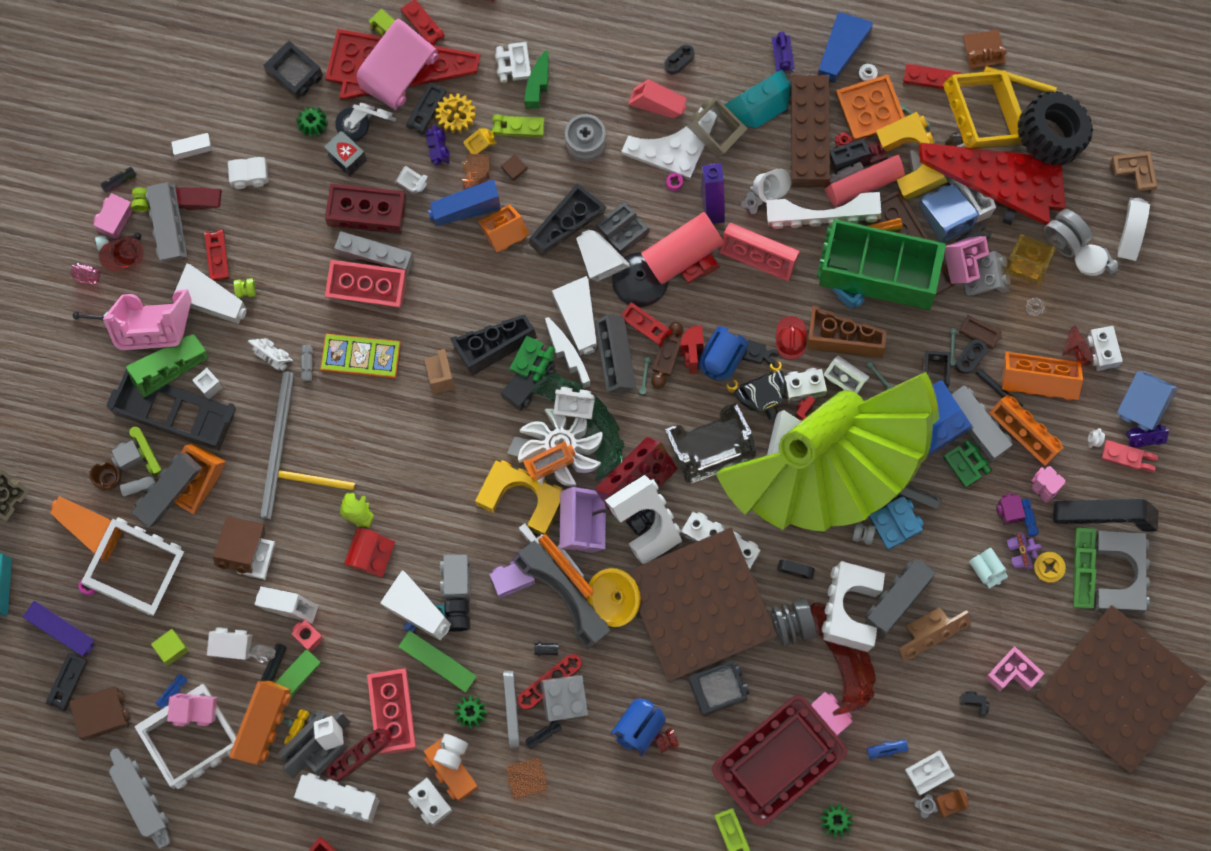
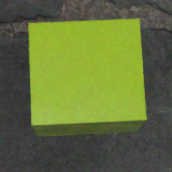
(170, 647)

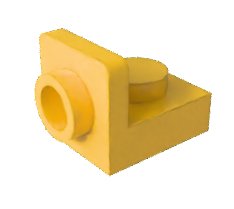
(479, 141)

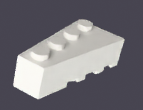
(337, 798)

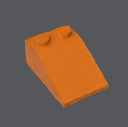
(203, 483)

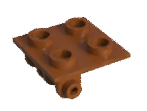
(984, 49)

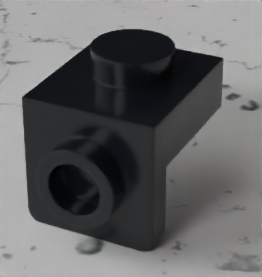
(972, 699)

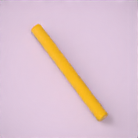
(1024, 81)
(316, 480)

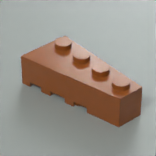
(844, 335)

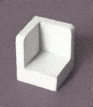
(207, 383)
(328, 733)

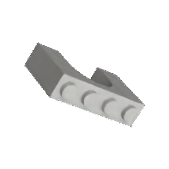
(1132, 548)

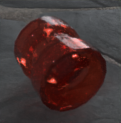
(662, 743)

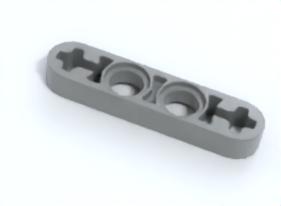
(511, 709)

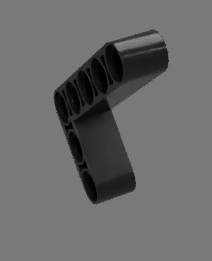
(1134, 511)

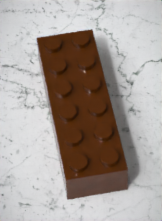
(810, 131)

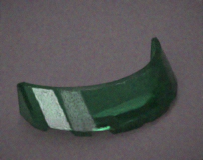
(602, 421)

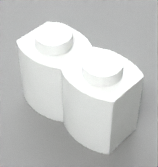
(248, 172)

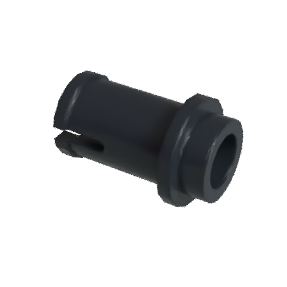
(544, 648)

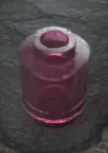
(85, 273)

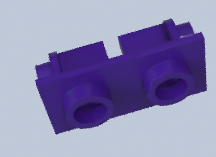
(783, 52)
(437, 137)
(1140, 438)

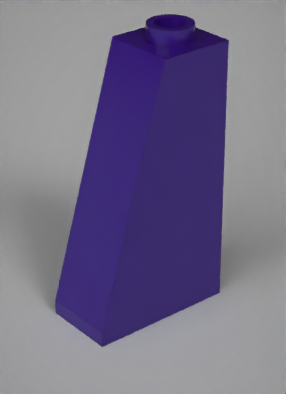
(713, 192)
(58, 629)

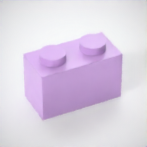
(510, 580)

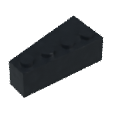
(567, 218)
(492, 343)

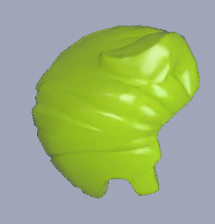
(356, 511)

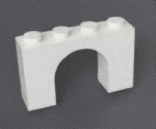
(663, 533)
(838, 625)

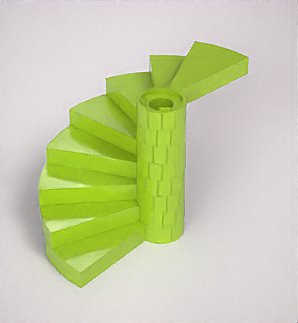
(840, 459)

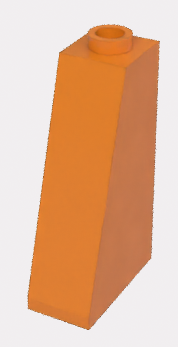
(85, 526)

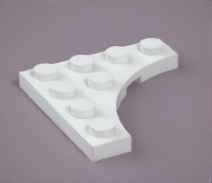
(673, 153)

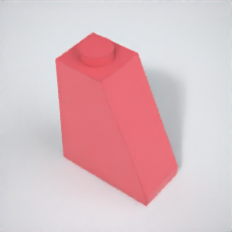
(657, 99)

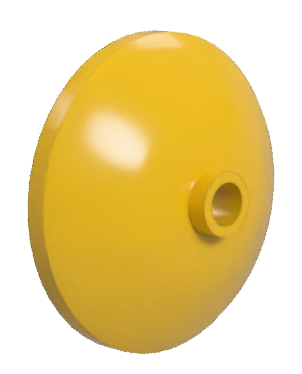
(605, 598)

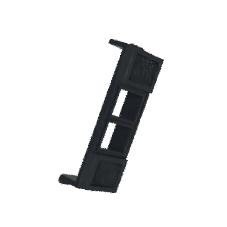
(210, 424)

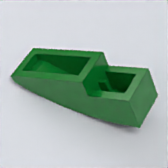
(537, 82)

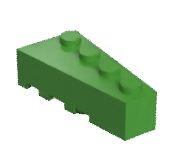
(166, 365)

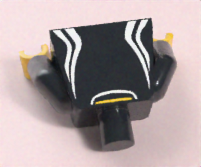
(762, 392)

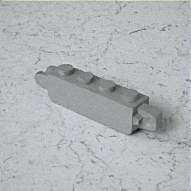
(138, 798)

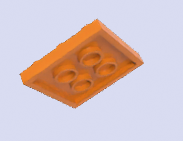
(869, 106)

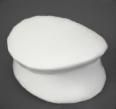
(1091, 260)

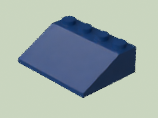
(951, 421)

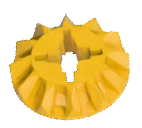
(1048, 558)

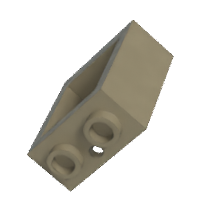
(728, 118)

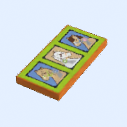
(360, 356)

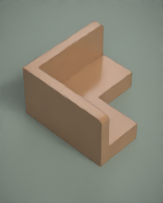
(1138, 164)
(439, 373)

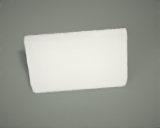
(191, 146)

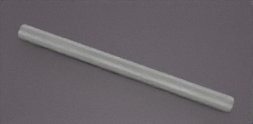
(277, 445)

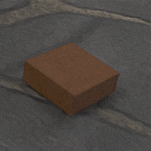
(514, 167)

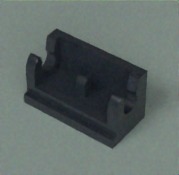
(850, 154)

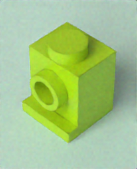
(381, 22)

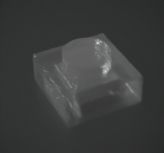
(262, 653)

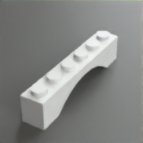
(784, 213)

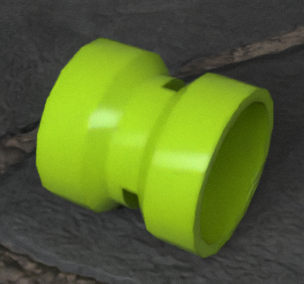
(139, 200)
(244, 288)

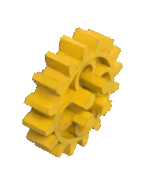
(445, 116)

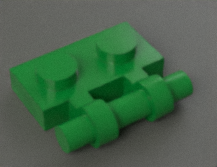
(527, 356)
(962, 465)

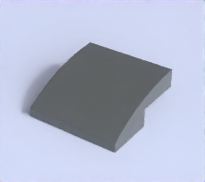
(622, 228)

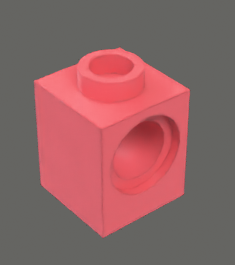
(310, 643)

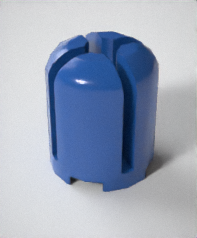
(722, 354)
(639, 725)

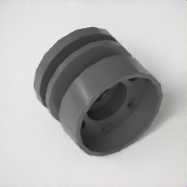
(794, 622)

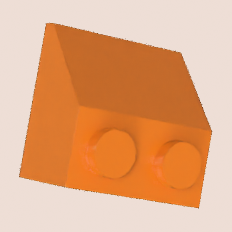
(503, 228)

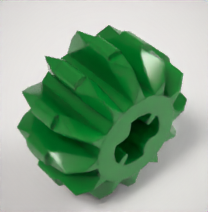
(305, 125)
(476, 708)
(829, 821)

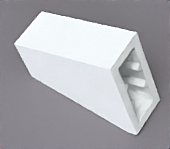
(600, 256)
(286, 604)

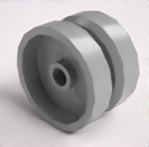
(585, 137)
(1067, 233)

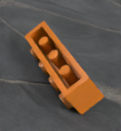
(1026, 429)

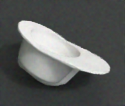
(772, 184)

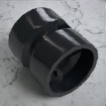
(639, 521)
(457, 615)

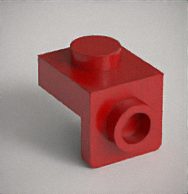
(804, 407)

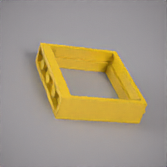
(1006, 99)

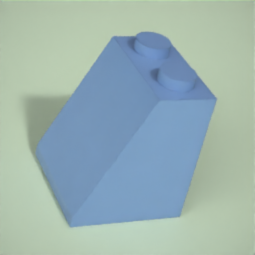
(948, 212)
(1146, 400)

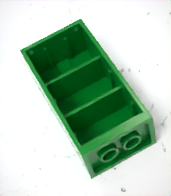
(881, 264)

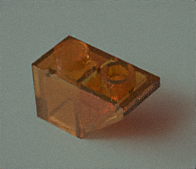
(477, 170)

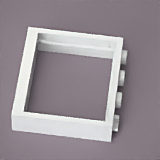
(118, 595)
(161, 717)

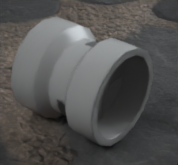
(867, 535)

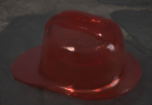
(121, 253)

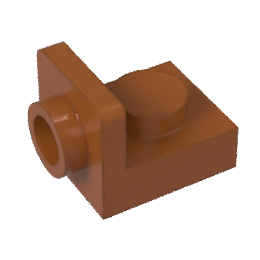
(952, 802)

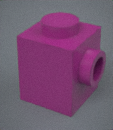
(1010, 509)

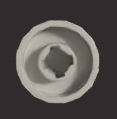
(451, 751)

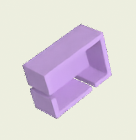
(577, 525)

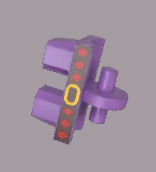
(1024, 559)

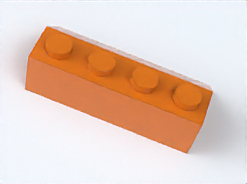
(1042, 376)
(260, 722)

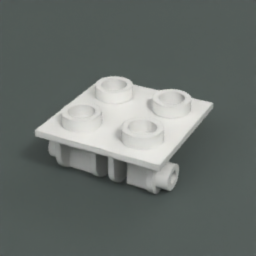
(265, 350)

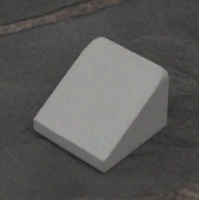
(914, 161)
(516, 445)

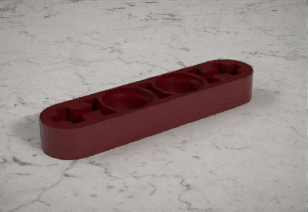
(357, 752)

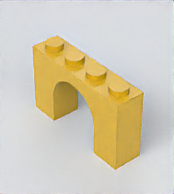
(905, 131)
(505, 477)

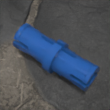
(887, 749)

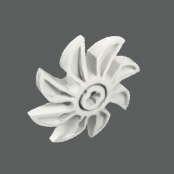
(553, 438)

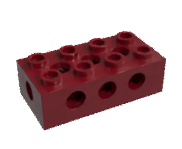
(361, 198)
(646, 459)

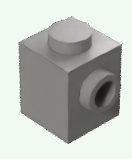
(126, 455)

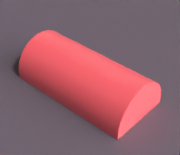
(865, 181)
(682, 248)
(759, 251)
(366, 283)
(392, 709)

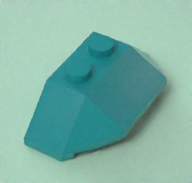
(762, 101)

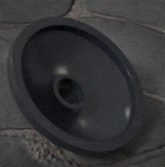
(639, 291)

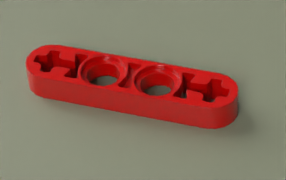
(526, 693)

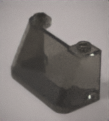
(712, 446)

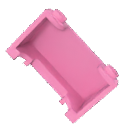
(395, 64)
(147, 327)

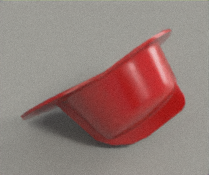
(791, 337)

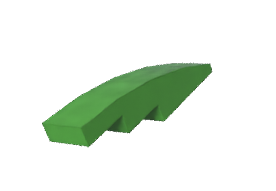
(1084, 567)
(437, 661)
(299, 672)

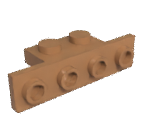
(931, 630)

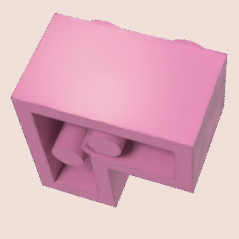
(963, 257)
(1014, 666)
(188, 708)

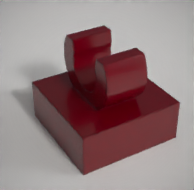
(877, 152)

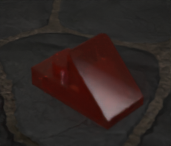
(1076, 343)

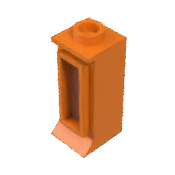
(550, 461)

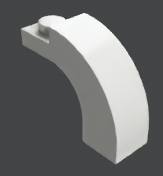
(1134, 228)

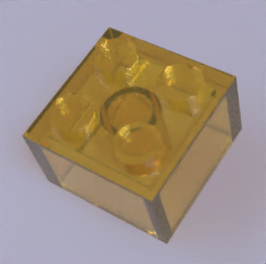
(1030, 259)

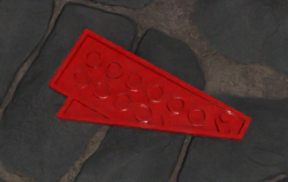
(353, 48)
(1003, 176)

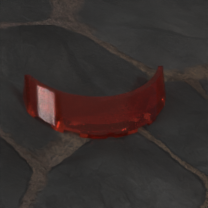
(854, 666)

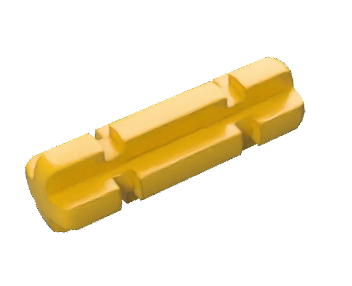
(297, 725)

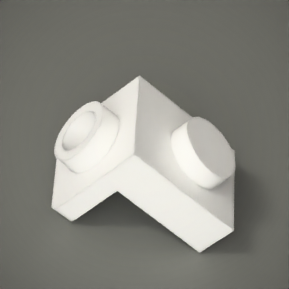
(411, 180)

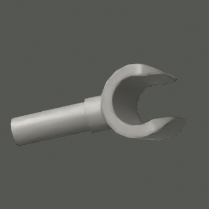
(1112, 266)

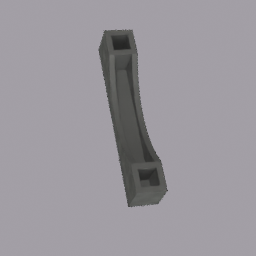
(537, 564)

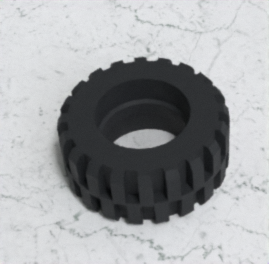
(1042, 140)

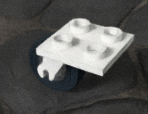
(354, 120)

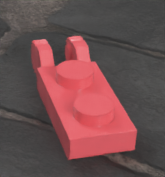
(1127, 456)

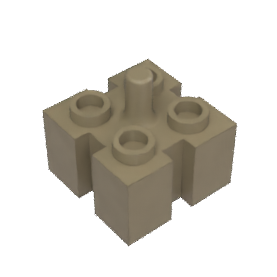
(10, 493)

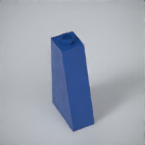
(844, 42)
(466, 204)

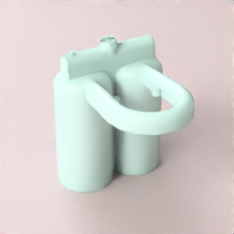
(989, 568)

